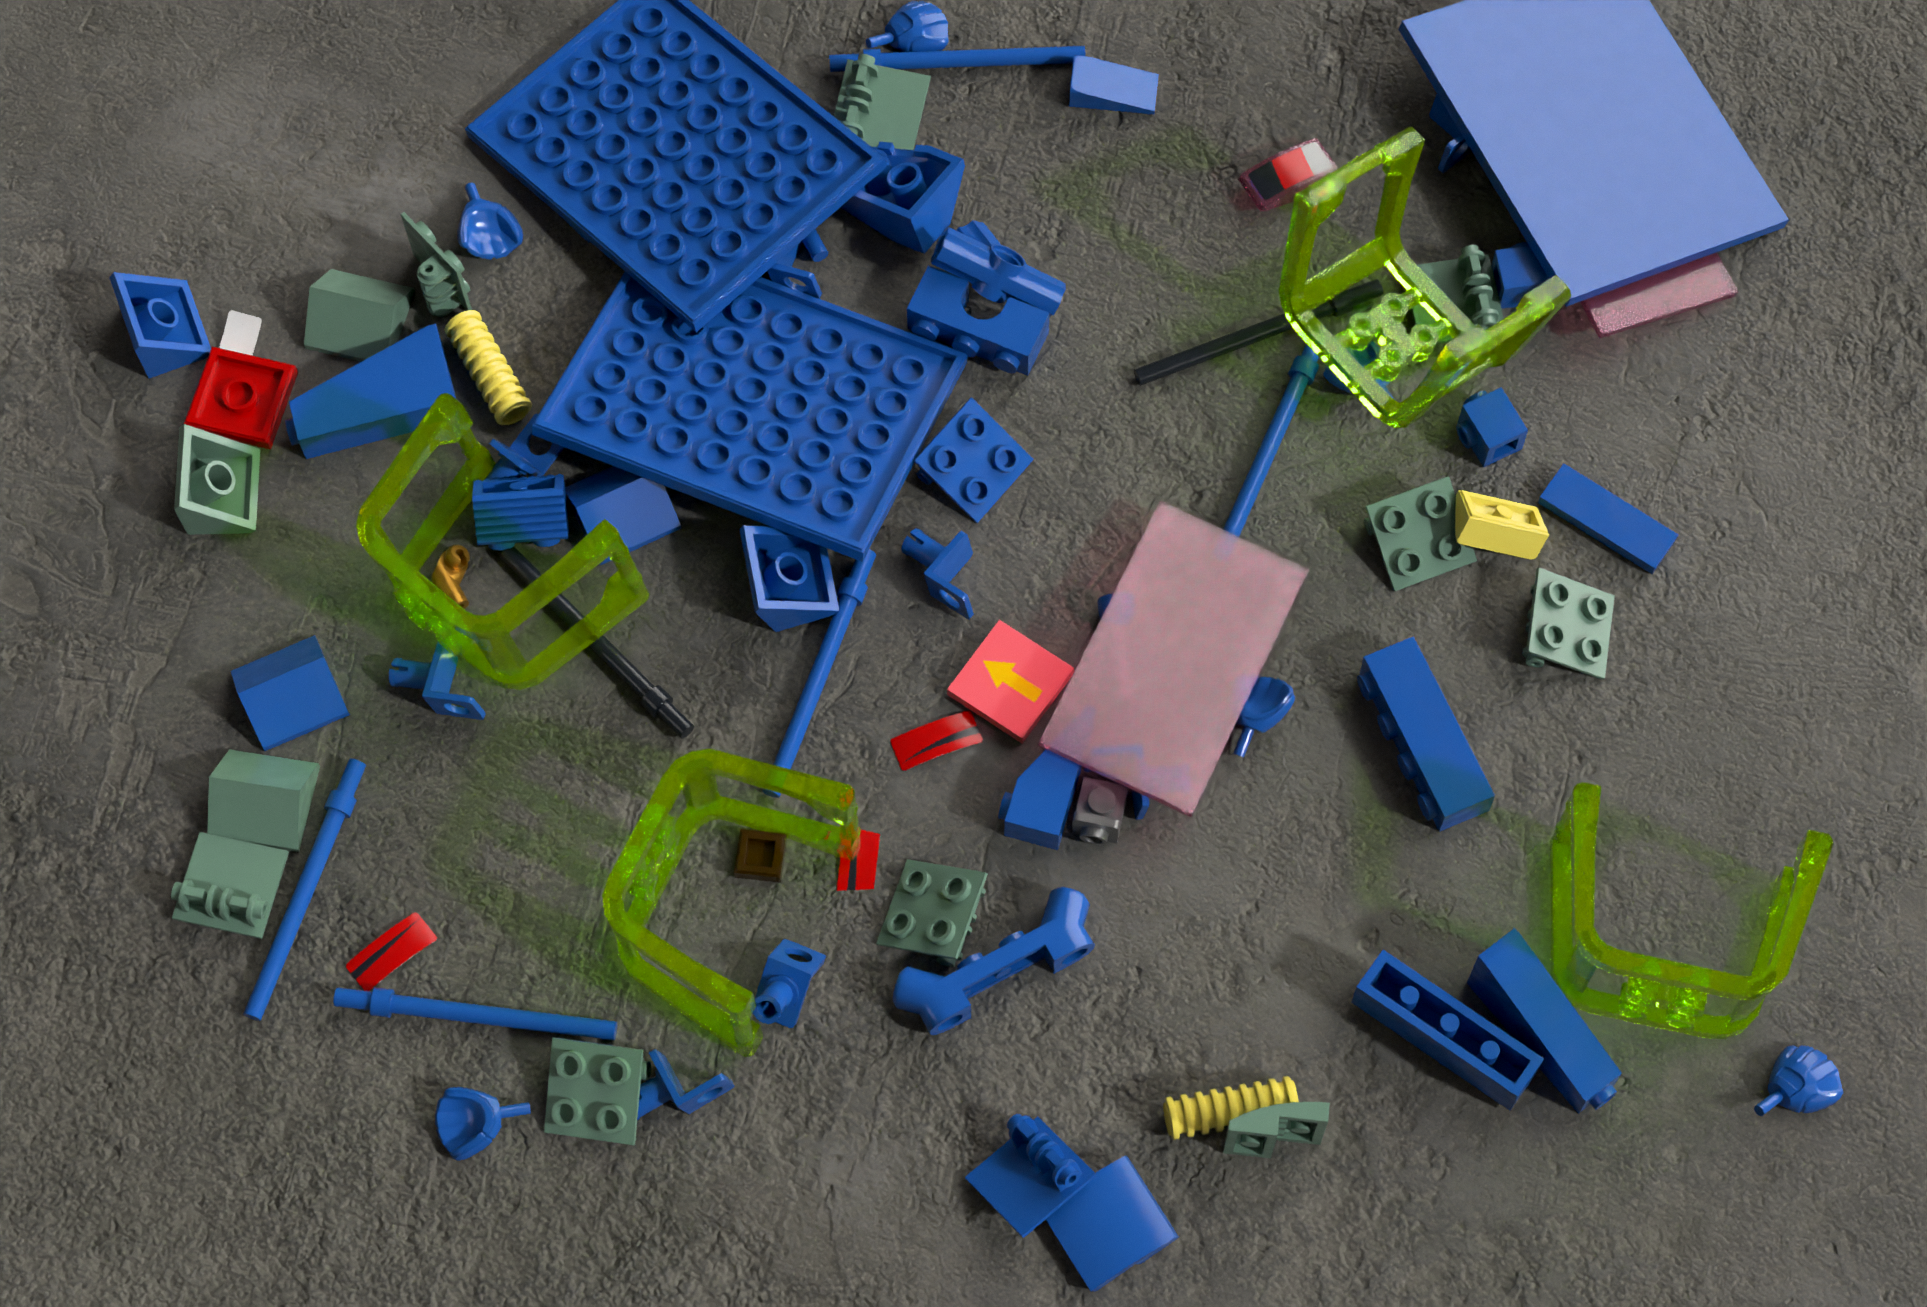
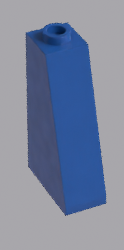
(374, 398)
(1543, 1019)

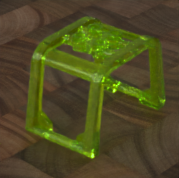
(1459, 360)
(455, 628)
(660, 844)
(1658, 989)

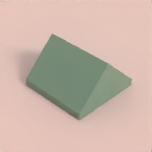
(355, 315)
(216, 483)
(261, 799)

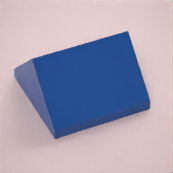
(161, 321)
(628, 502)
(787, 577)
(289, 693)

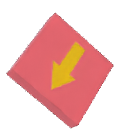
(1010, 681)

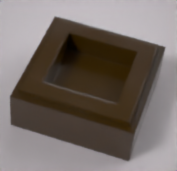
(760, 855)

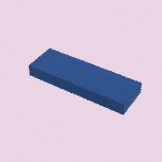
(1608, 518)

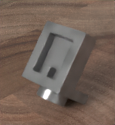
(1099, 811)

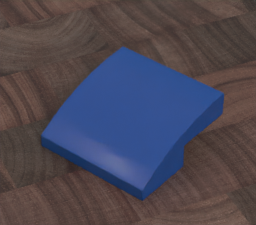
(1111, 1224)

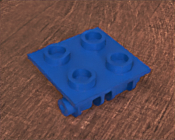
(972, 460)
(1030, 1174)

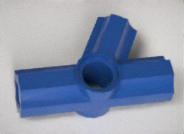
(994, 268)

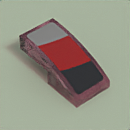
(1286, 173)

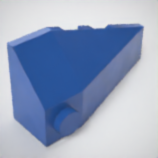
(911, 196)

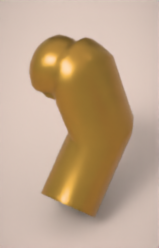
(450, 572)

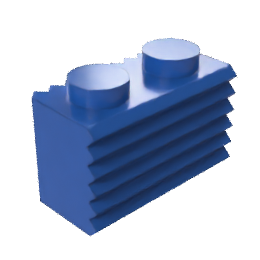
(520, 511)

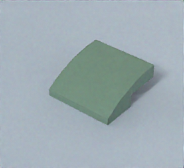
(1258, 1130)

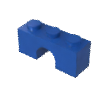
(1007, 340)

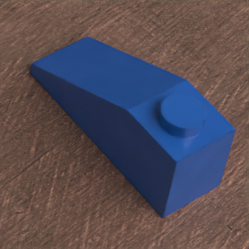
(1041, 801)

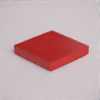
(242, 397)

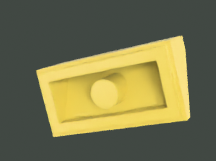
(1499, 525)

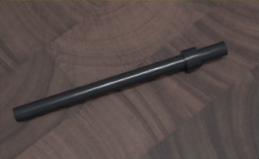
(1338, 306)
(653, 697)

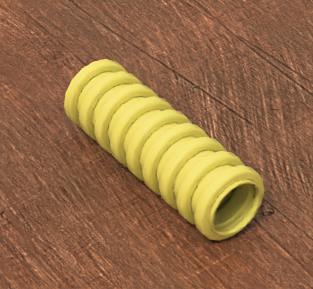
(488, 367)
(1217, 1109)

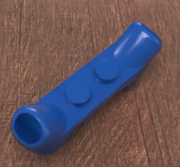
(944, 1000)

